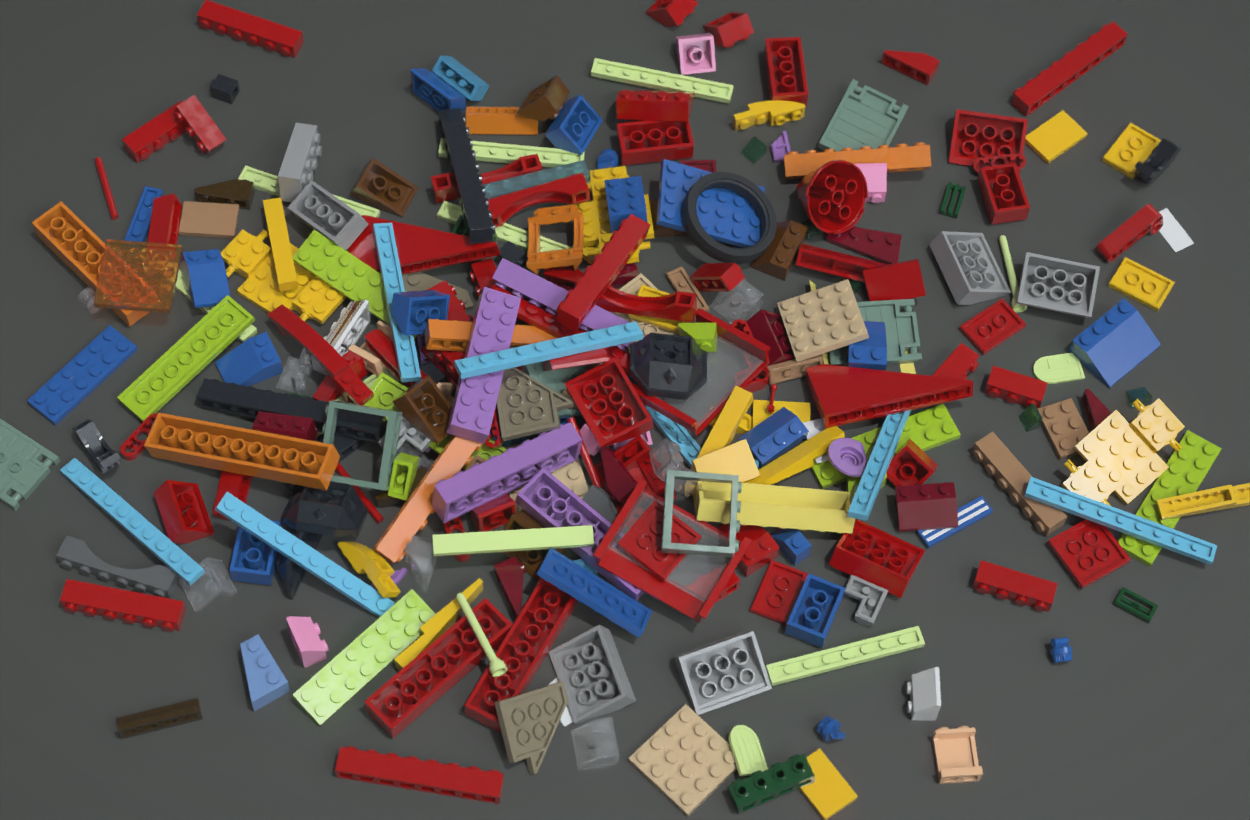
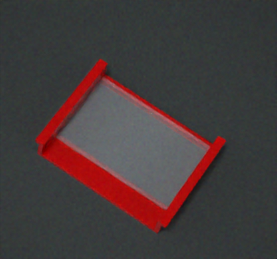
(733, 364)
(696, 580)

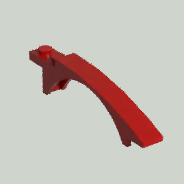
(347, 382)

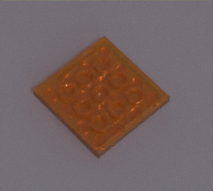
(138, 276)

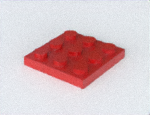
(645, 537)
(1088, 552)

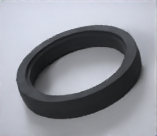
(752, 194)

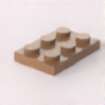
(1063, 427)

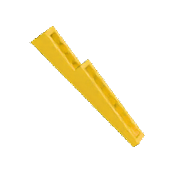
(280, 244)
(727, 422)
(798, 458)
(1205, 501)
(437, 625)

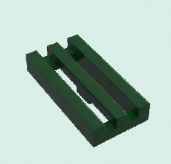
(956, 188)
(1133, 607)

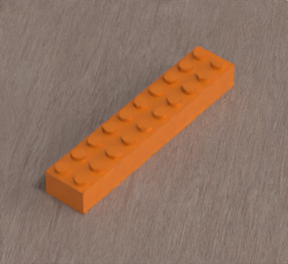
(242, 451)

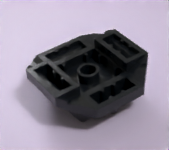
(668, 365)
(326, 512)

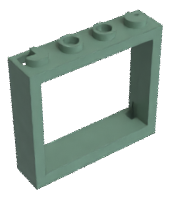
(390, 443)
(734, 524)

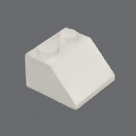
(924, 695)

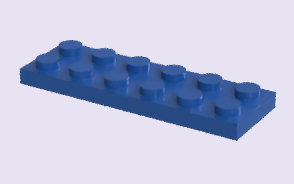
(82, 375)
(594, 592)

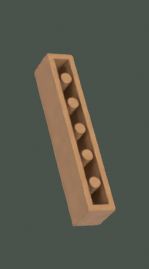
(1014, 479)

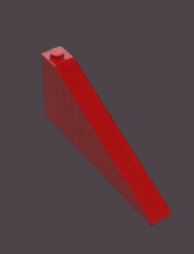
(420, 247)
(860, 394)

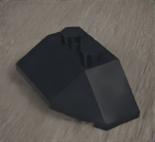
(290, 572)

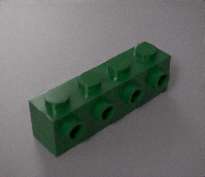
(771, 783)

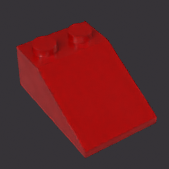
(760, 551)

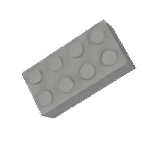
(299, 161)
(328, 215)

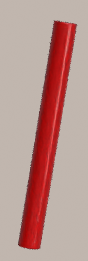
(106, 188)
(585, 456)
(371, 508)

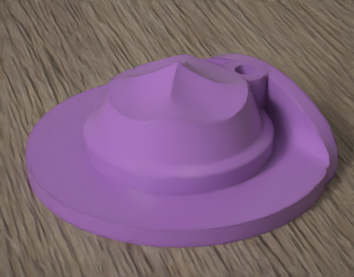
(848, 456)

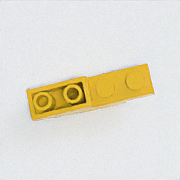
(774, 112)
(375, 566)

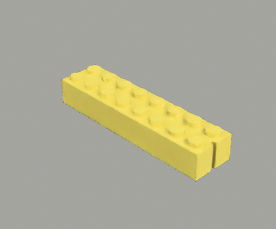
(776, 506)

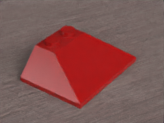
(637, 461)

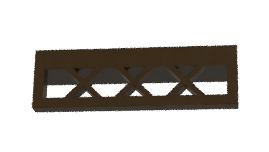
(159, 718)

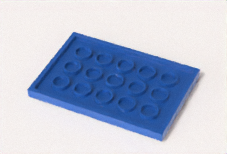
(720, 211)

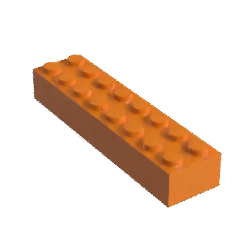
(77, 249)

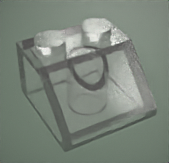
(739, 303)
(668, 457)
(421, 560)
(595, 744)

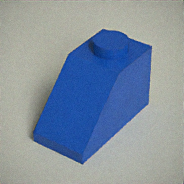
(792, 544)

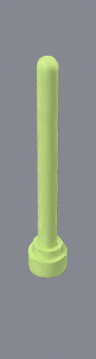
(1011, 275)
(497, 666)

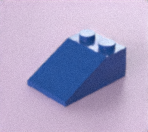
(204, 277)
(869, 352)
(250, 362)

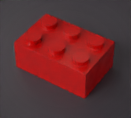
(1003, 193)

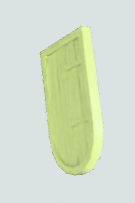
(1058, 368)
(746, 750)

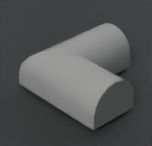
(411, 434)
(870, 597)

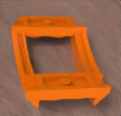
(555, 258)

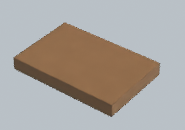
(209, 220)

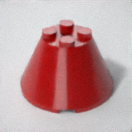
(834, 196)

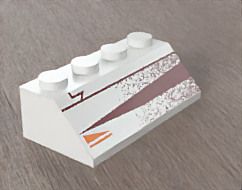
(347, 329)

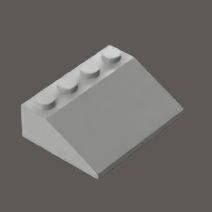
(969, 267)
(1058, 285)
(723, 672)
(592, 675)

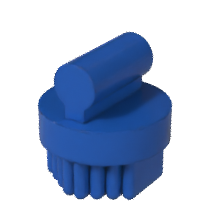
(607, 159)
(1060, 650)
(830, 728)

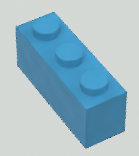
(460, 78)

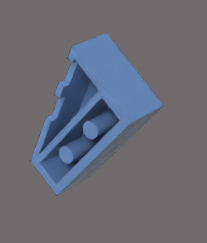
(263, 674)

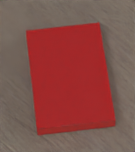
(895, 281)
(992, 326)
(778, 592)

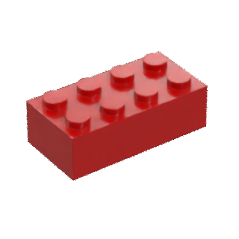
(786, 70)
(654, 141)

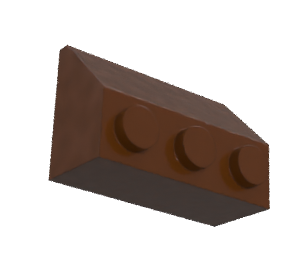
(545, 100)
(783, 250)
(530, 558)

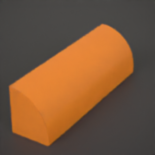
(499, 121)

